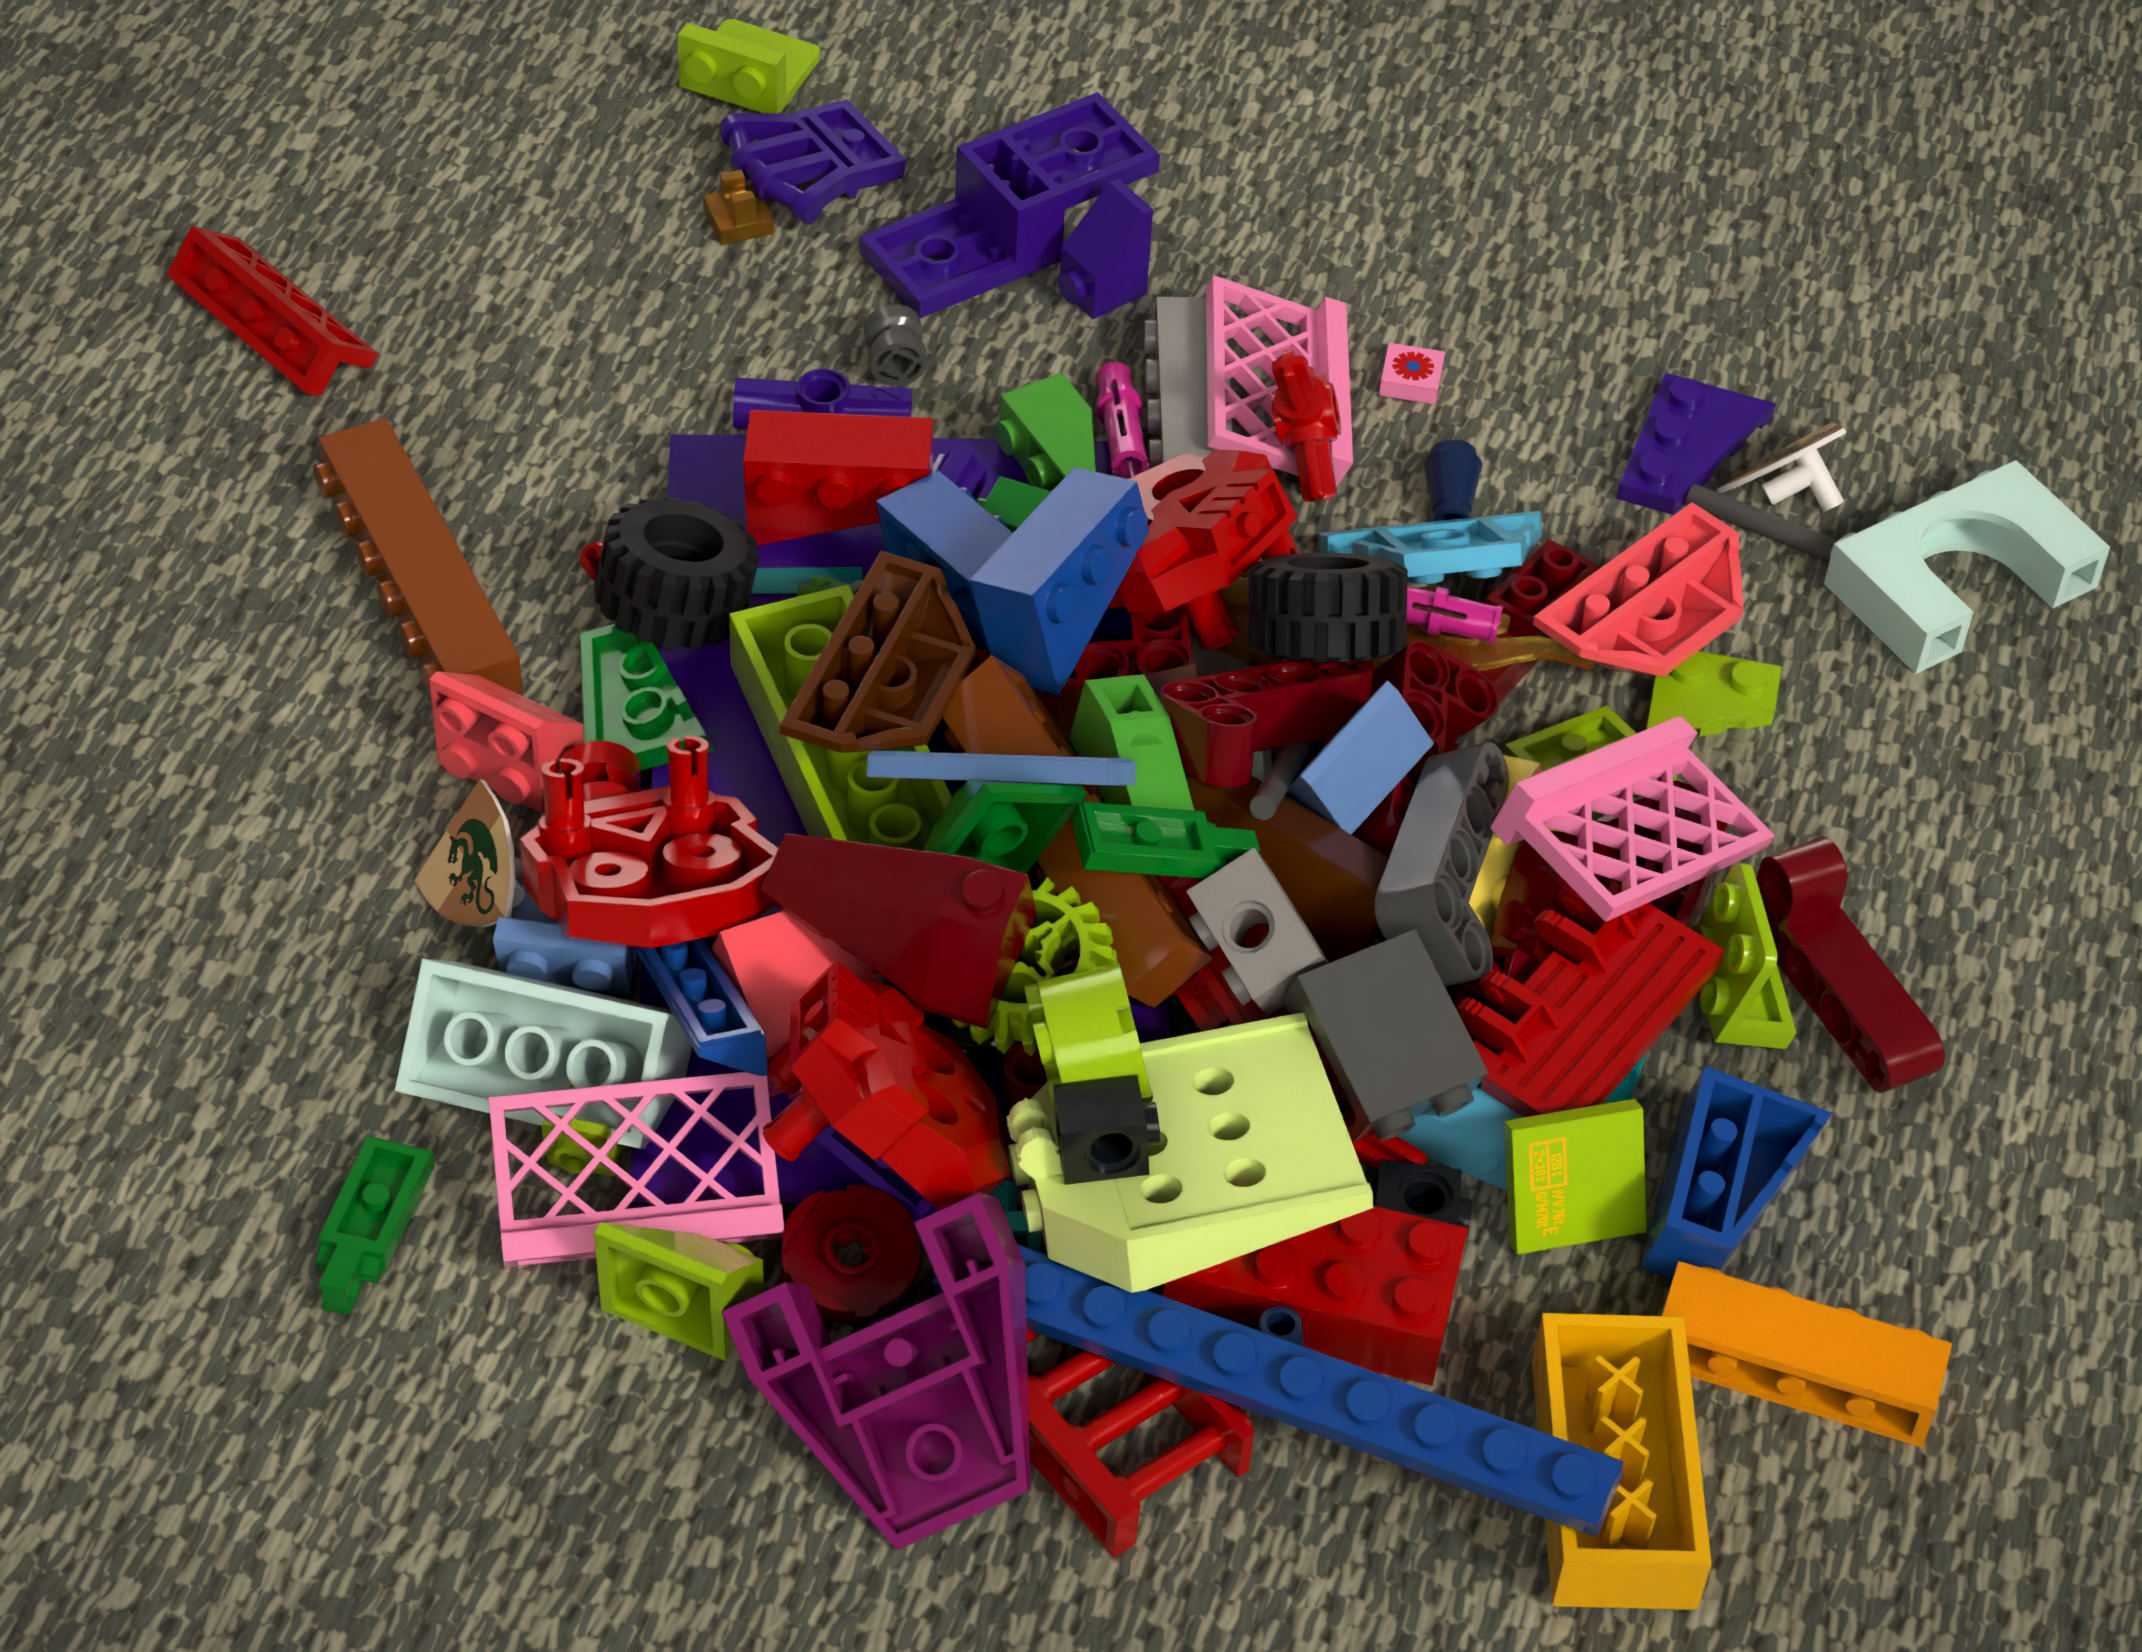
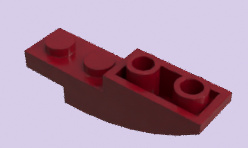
(1528, 591)
(1514, 941)

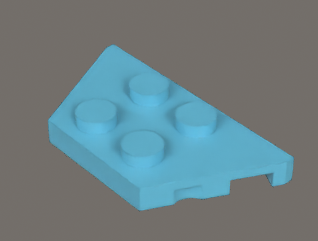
(1445, 546)

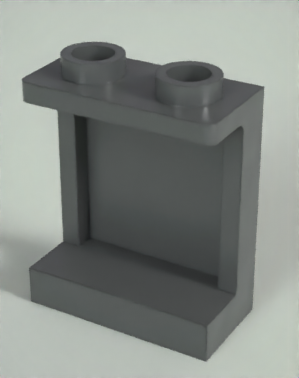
(1389, 1035)

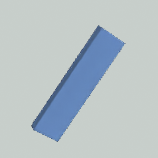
(1002, 768)

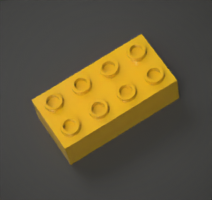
(1628, 1395)

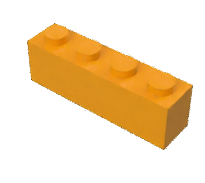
(1809, 1354)

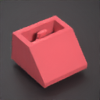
(498, 736)

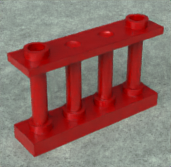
(1068, 1456)

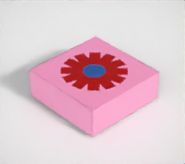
(1412, 373)

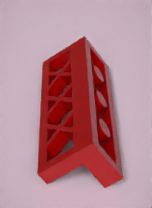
(266, 309)

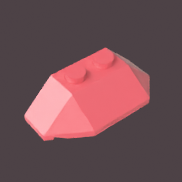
(1654, 598)

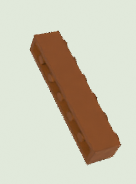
(413, 557)
(1151, 934)

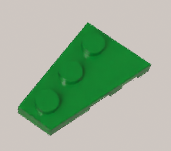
(632, 696)

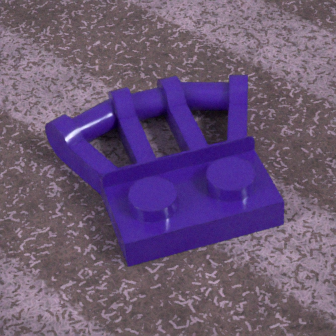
(810, 145)

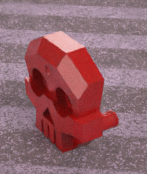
(1204, 531)
(648, 861)
(887, 1089)

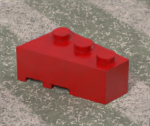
(827, 469)

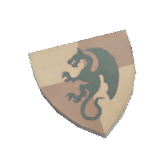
(1809, 472)
(473, 866)

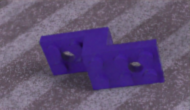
(1008, 204)

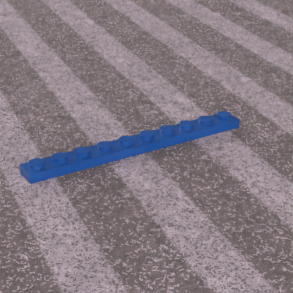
(1322, 1395)

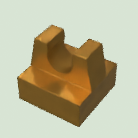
(737, 211)

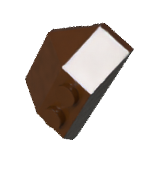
(886, 664)

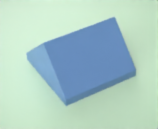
(1362, 761)

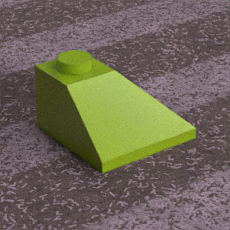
(675, 1282)

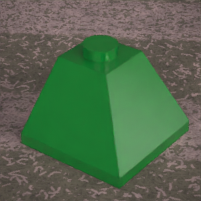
(1004, 821)

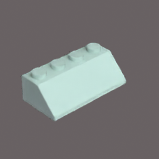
(511, 1034)

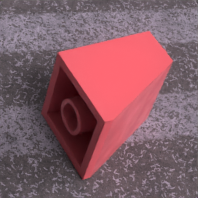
(772, 965)

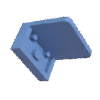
(536, 949)

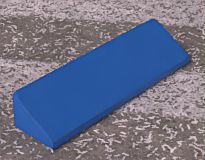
(707, 1005)

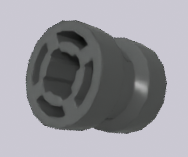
(895, 344)

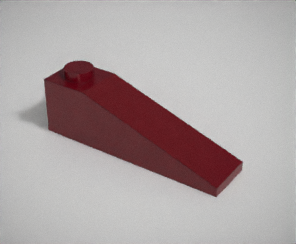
(917, 917)

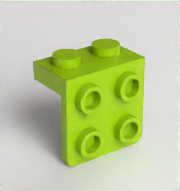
(744, 64)
(1746, 992)

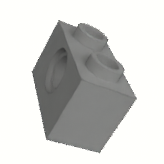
(1232, 903)

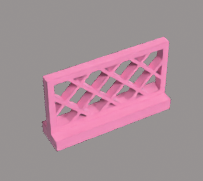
(1321, 342)
(1606, 784)
(572, 1236)

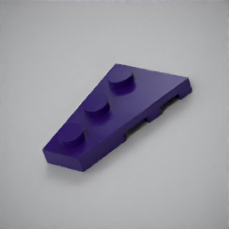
(1686, 438)

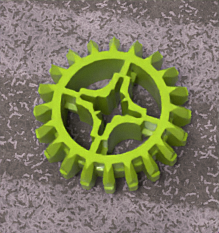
(1055, 932)

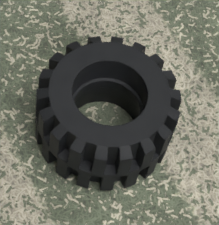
(675, 572)
(1327, 607)

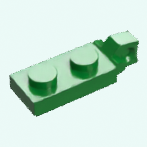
(1155, 840)
(369, 1219)

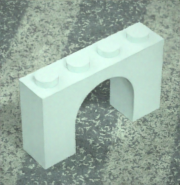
(1995, 514)

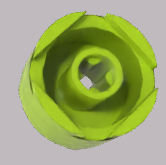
(1086, 1028)

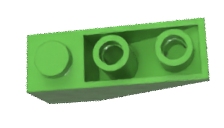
(1046, 430)
(1128, 721)

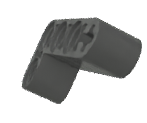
(1440, 860)

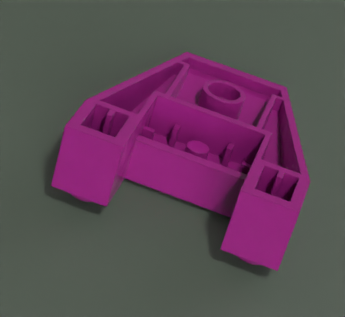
(923, 1407)

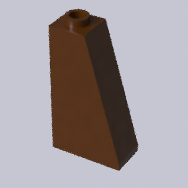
(1318, 864)

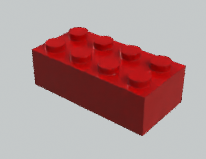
(1364, 1287)

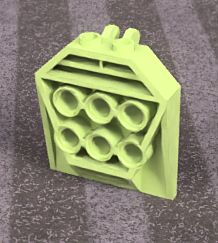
(1240, 1163)

